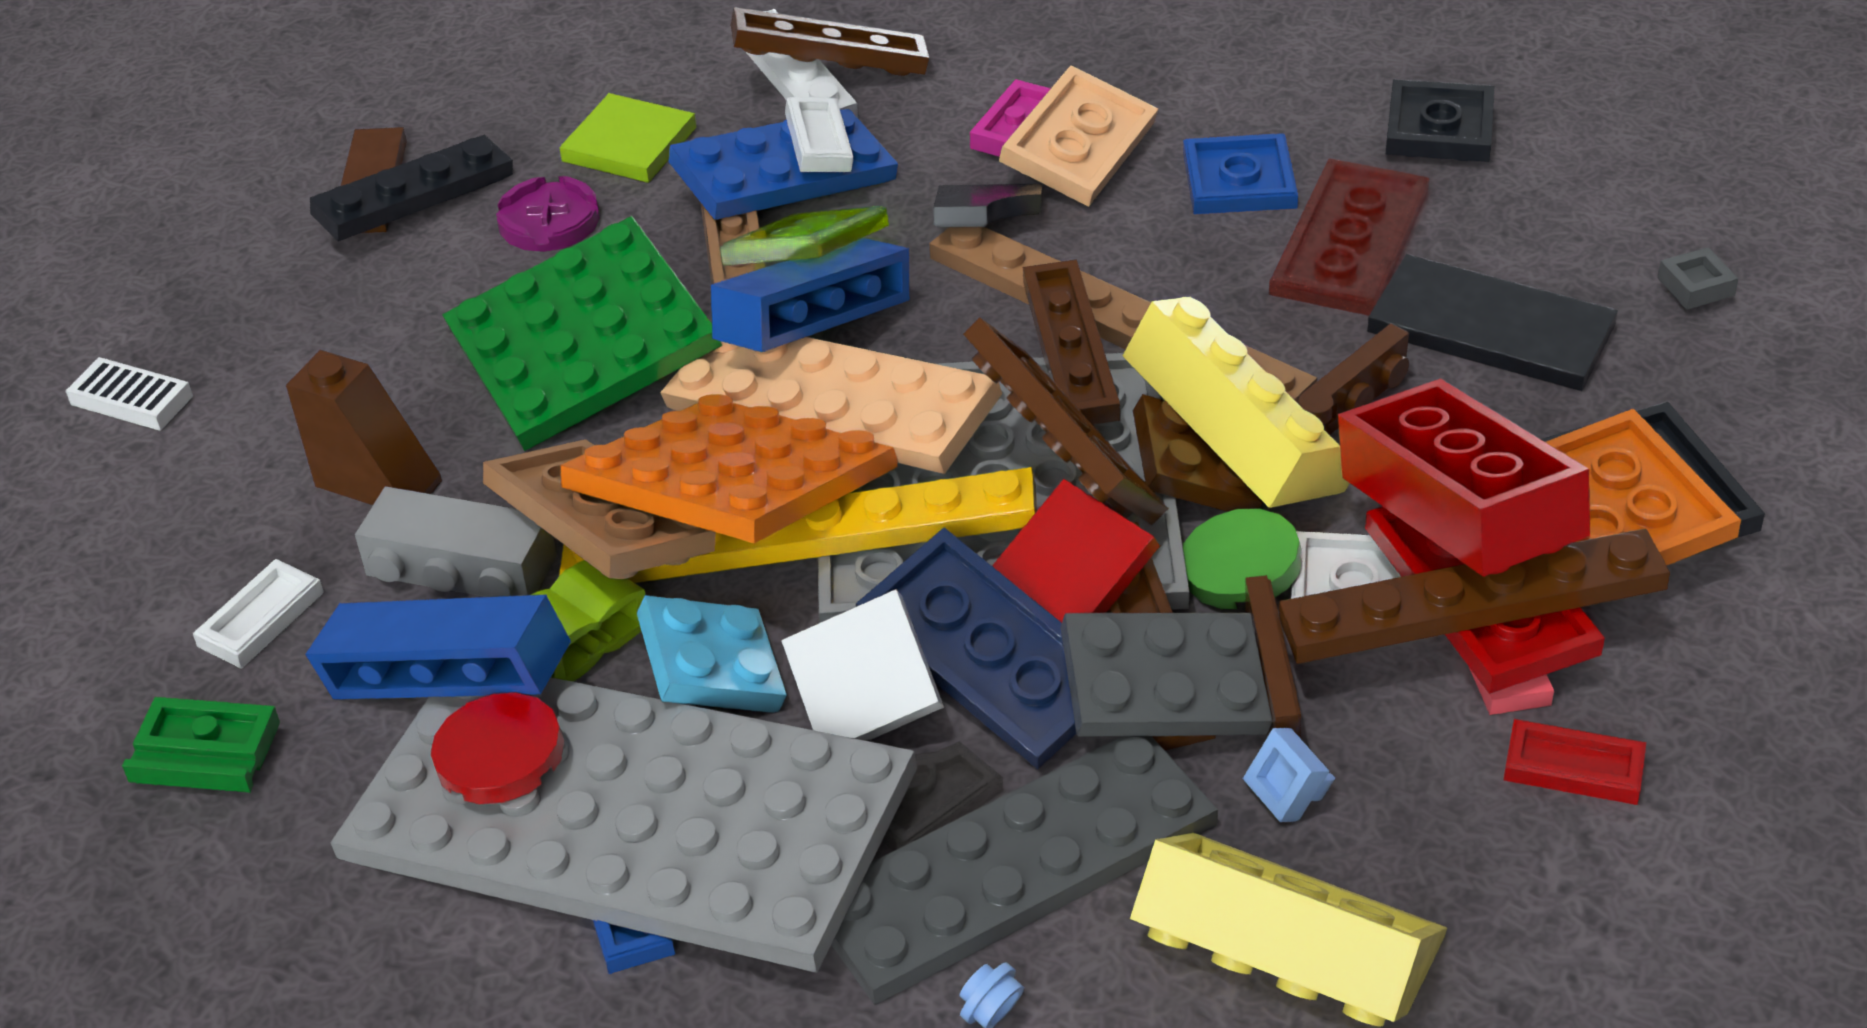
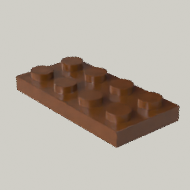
(1066, 427)

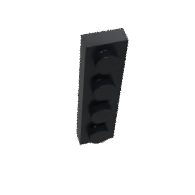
(410, 187)

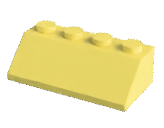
(1235, 404)
(1286, 926)

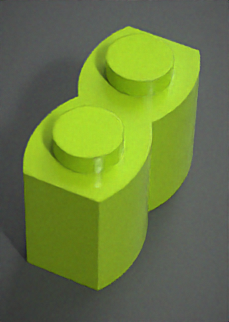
(595, 614)

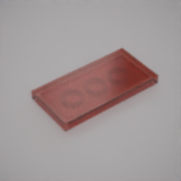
(1349, 237)

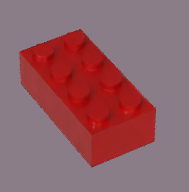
(1465, 476)

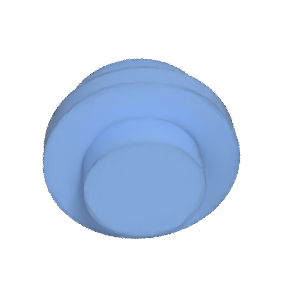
(990, 995)

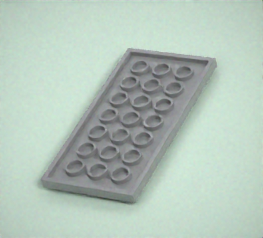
(651, 823)

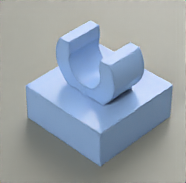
(1287, 775)

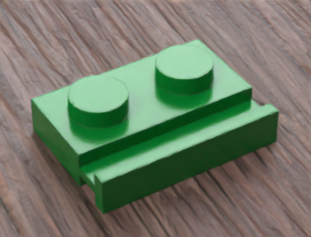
(202, 744)

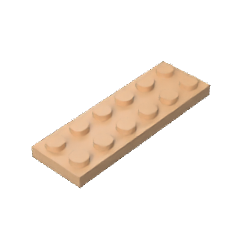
(902, 401)

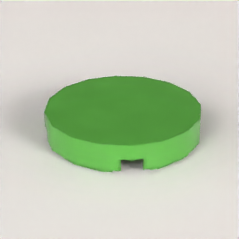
(1237, 547)

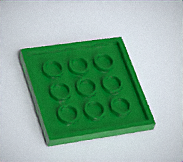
(580, 332)

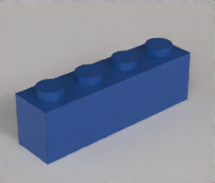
(809, 294)
(439, 647)

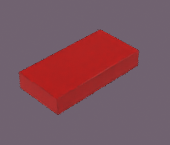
(1575, 761)

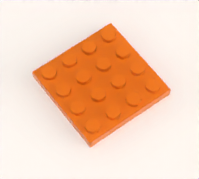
(729, 467)

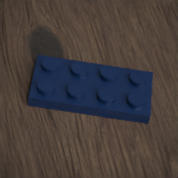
(987, 645)

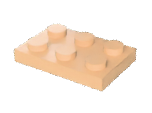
(1078, 135)

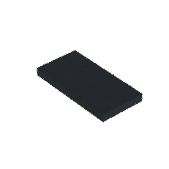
(1495, 321)

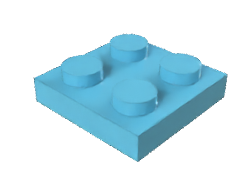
(710, 654)

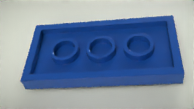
(761, 170)

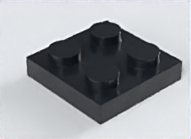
(1440, 120)

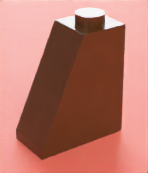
(355, 431)

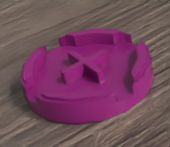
(547, 214)

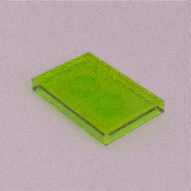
(804, 235)

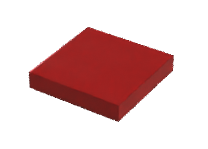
(1076, 554)

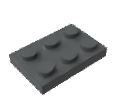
(1164, 674)

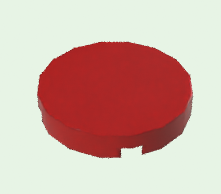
(497, 747)

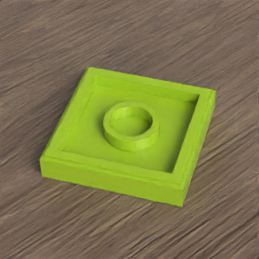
(627, 137)

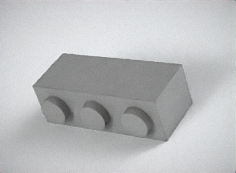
(454, 545)

